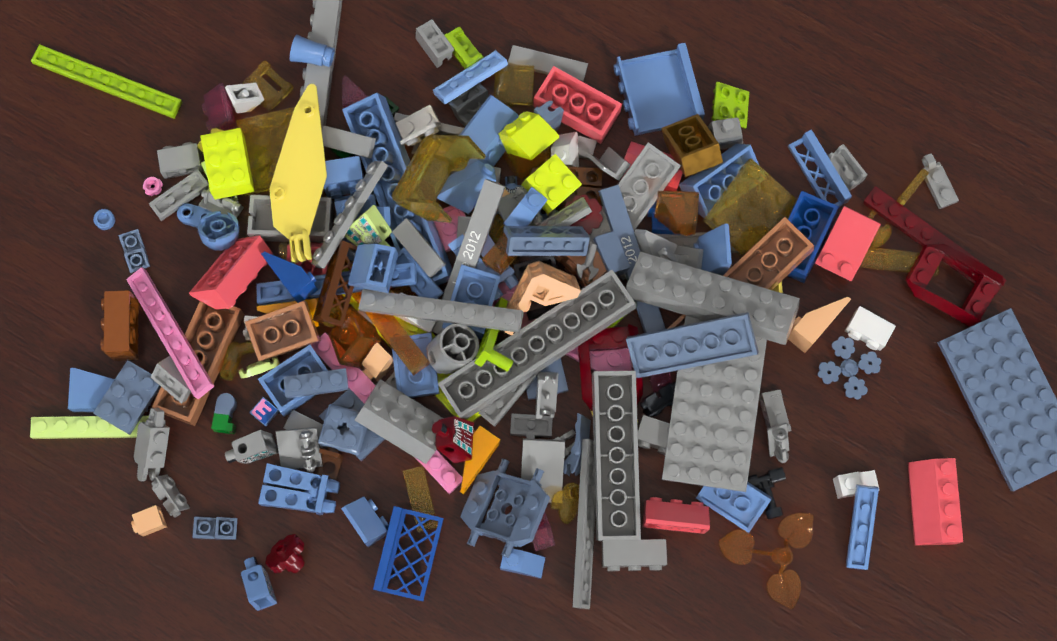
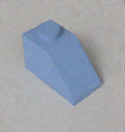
(526, 209)
(523, 563)

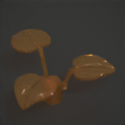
(797, 531)

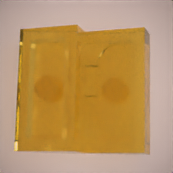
(514, 85)

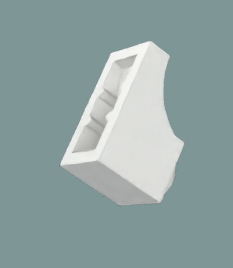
(846, 484)

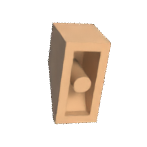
(377, 363)

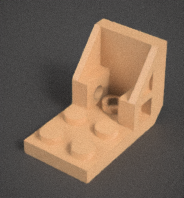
(543, 285)

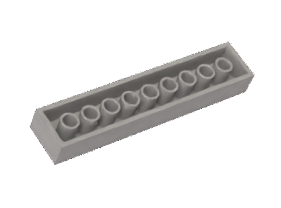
(539, 345)

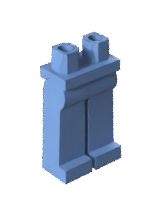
(507, 276)
(313, 485)

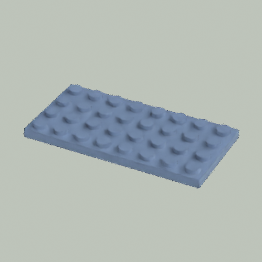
(1006, 396)

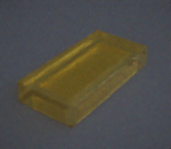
(913, 186)

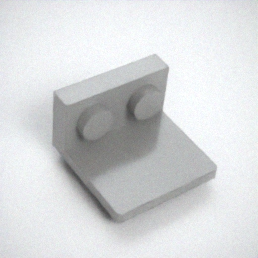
(417, 125)

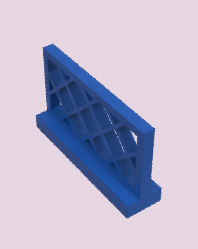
(390, 549)

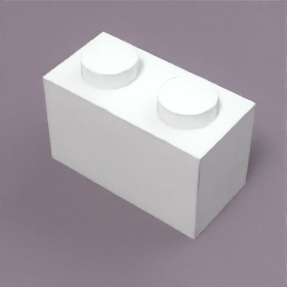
(869, 329)

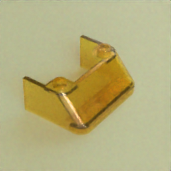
(429, 171)

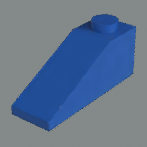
(293, 277)

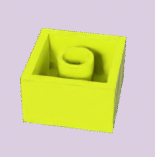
(553, 182)

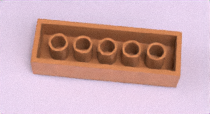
(209, 337)

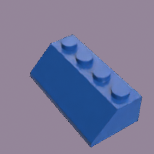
(814, 220)

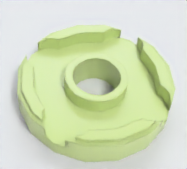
(259, 367)

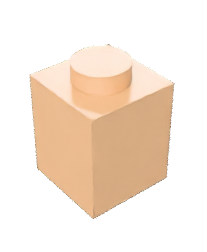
(148, 521)

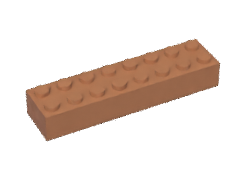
(769, 259)

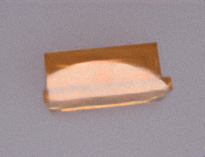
(497, 256)

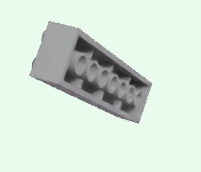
(711, 296)
(616, 455)

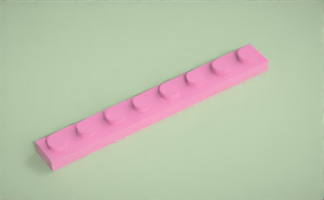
(170, 333)

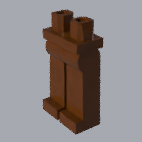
(591, 182)

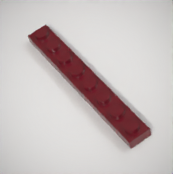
(917, 229)

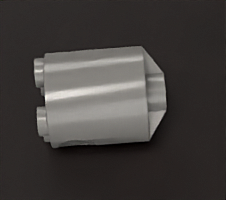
(452, 348)

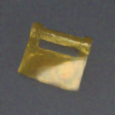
(270, 95)

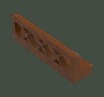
(330, 286)

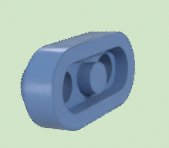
(195, 215)

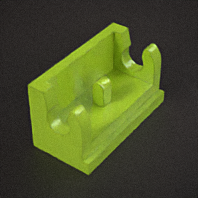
(463, 48)

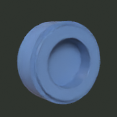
(104, 219)

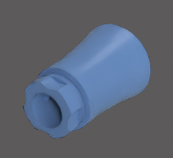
(311, 52)

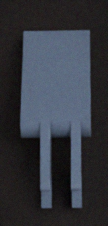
(573, 461)

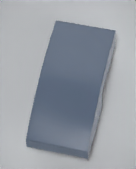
(134, 250)
(214, 528)

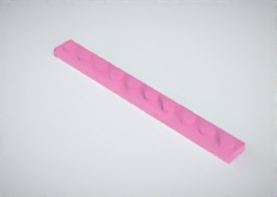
(362, 387)

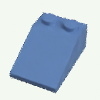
(715, 250)
(475, 288)

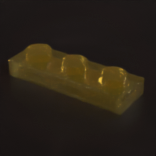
(420, 496)

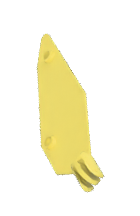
(299, 176)

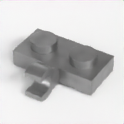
(531, 427)

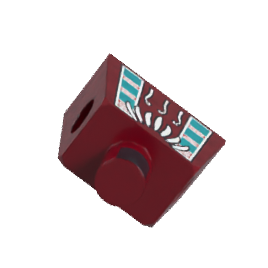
(454, 438)

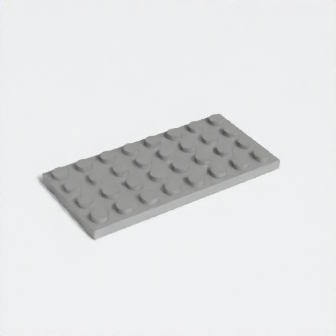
(714, 421)

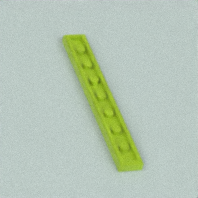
(106, 81)

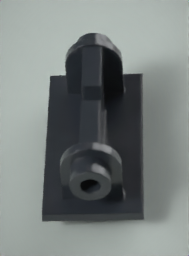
(653, 405)

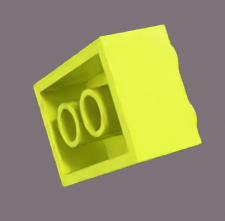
(227, 163)

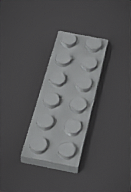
(641, 184)

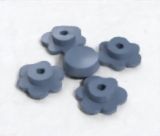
(849, 367)

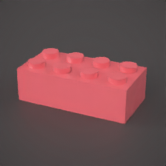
(583, 105)

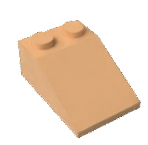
(813, 324)

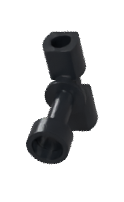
(765, 483)

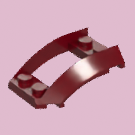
(979, 296)
(605, 340)

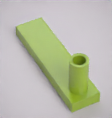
(487, 343)

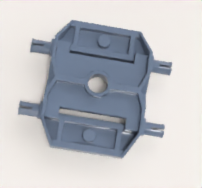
(527, 503)

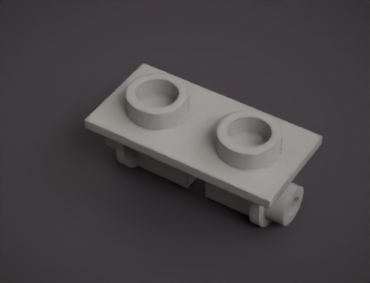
(224, 204)
(778, 442)
(165, 487)

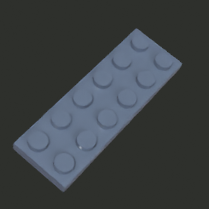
(692, 345)

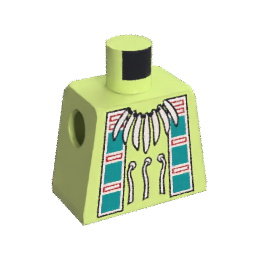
(369, 229)

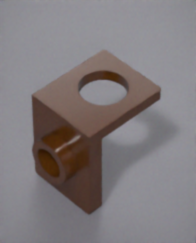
(330, 455)

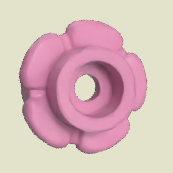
(152, 181)

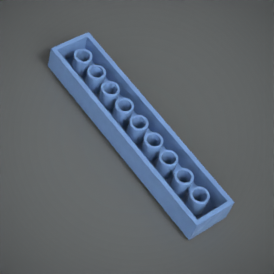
(374, 119)

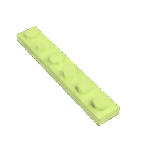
(77, 428)

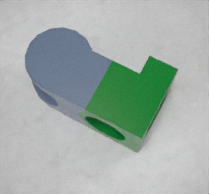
(223, 413)

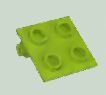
(730, 103)

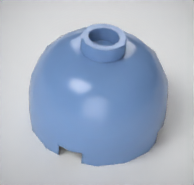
(218, 230)

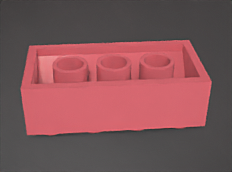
(231, 273)
(935, 502)

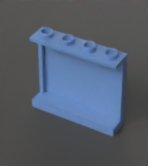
(658, 89)

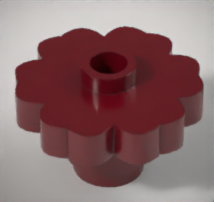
(592, 220)
(286, 555)

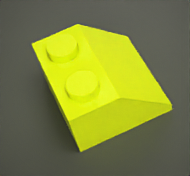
(527, 136)

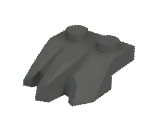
(468, 103)

